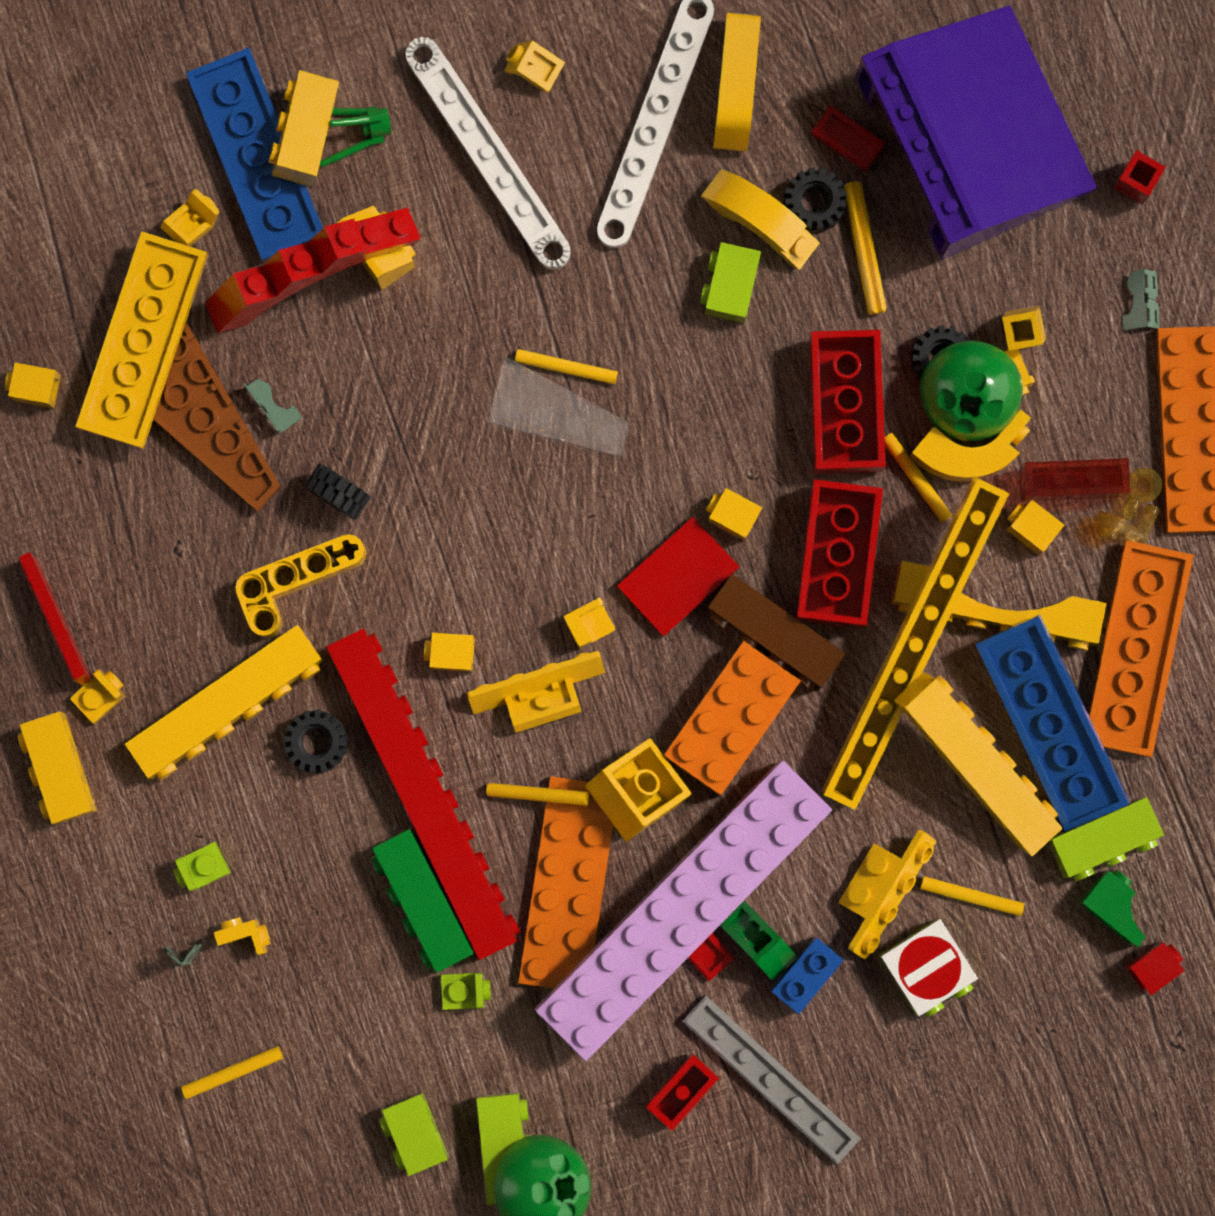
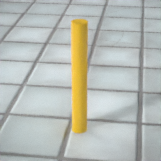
(566, 366)
(917, 478)
(537, 794)
(972, 896)
(232, 1072)

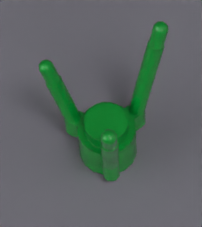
(373, 121)

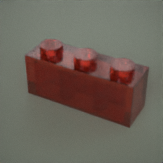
(1074, 479)

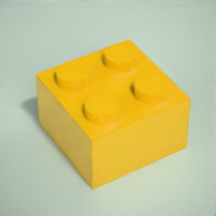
(638, 789)

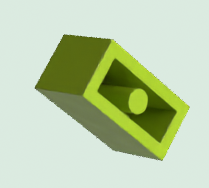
(731, 283)
(414, 1134)

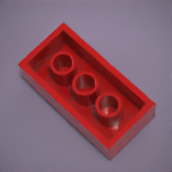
(847, 401)
(839, 554)

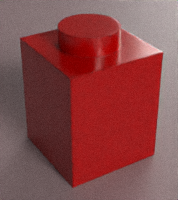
(1139, 177)
(1156, 967)

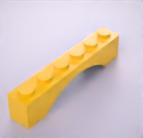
(1071, 620)

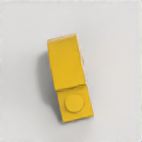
(761, 214)
(960, 463)

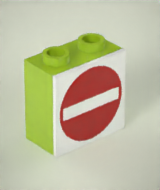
(929, 968)

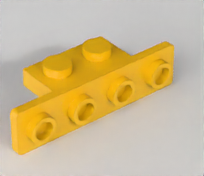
(540, 694)
(881, 887)

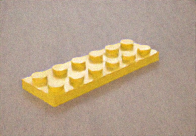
(142, 340)

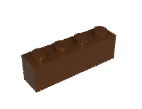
(775, 632)

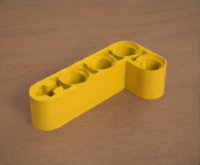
(737, 82)
(302, 578)

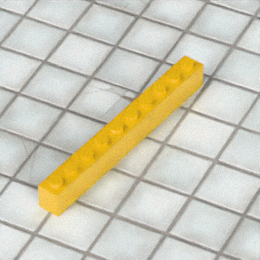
(914, 641)

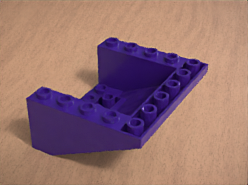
(976, 127)

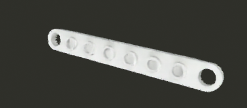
(654, 122)
(488, 153)

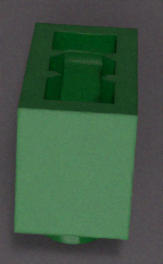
(1110, 903)
(758, 941)

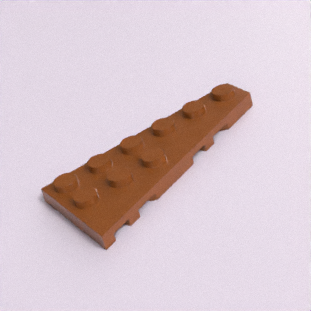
(208, 425)

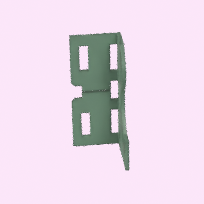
(1137, 317)
(278, 416)
(184, 961)

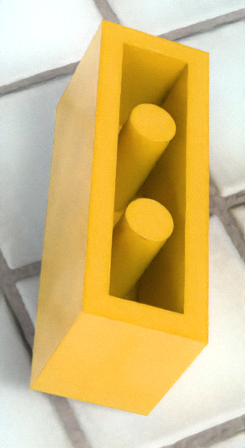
(303, 128)
(56, 768)

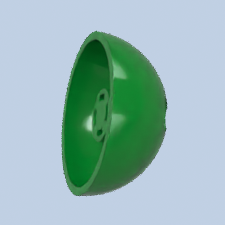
(965, 375)
(542, 1179)

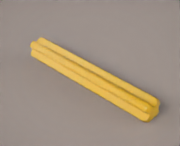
(864, 248)

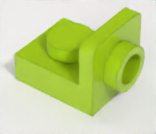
(201, 867)
(464, 990)

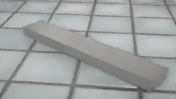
(771, 1079)

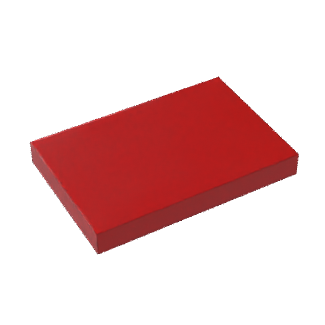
(678, 576)

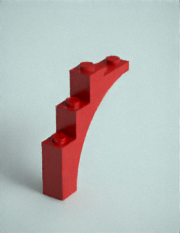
(296, 267)

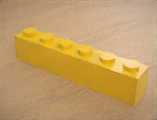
(224, 703)
(978, 763)

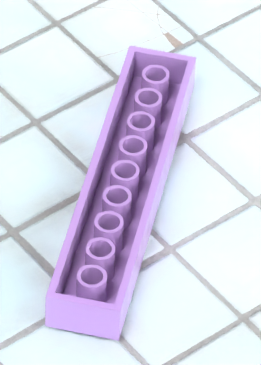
(682, 910)

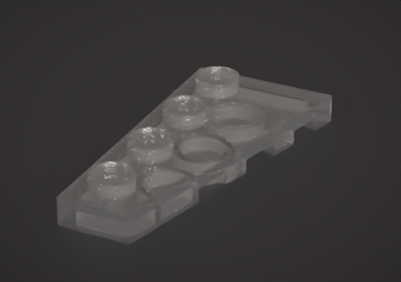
(547, 410)

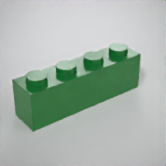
(423, 901)

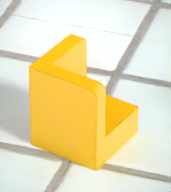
(589, 623)

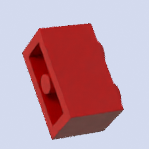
(682, 1091)

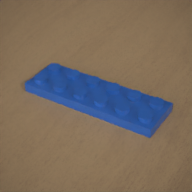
(243, 133)
(1052, 723)

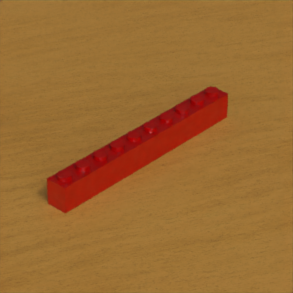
(422, 793)

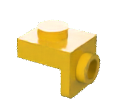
(191, 219)
(236, 930)

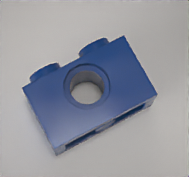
(806, 975)

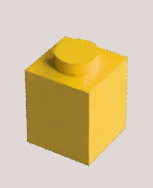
(1024, 328)
(33, 385)
(733, 513)
(1034, 526)
(450, 652)

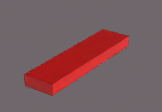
(55, 619)

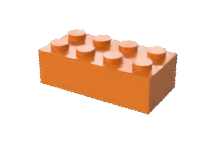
(731, 718)

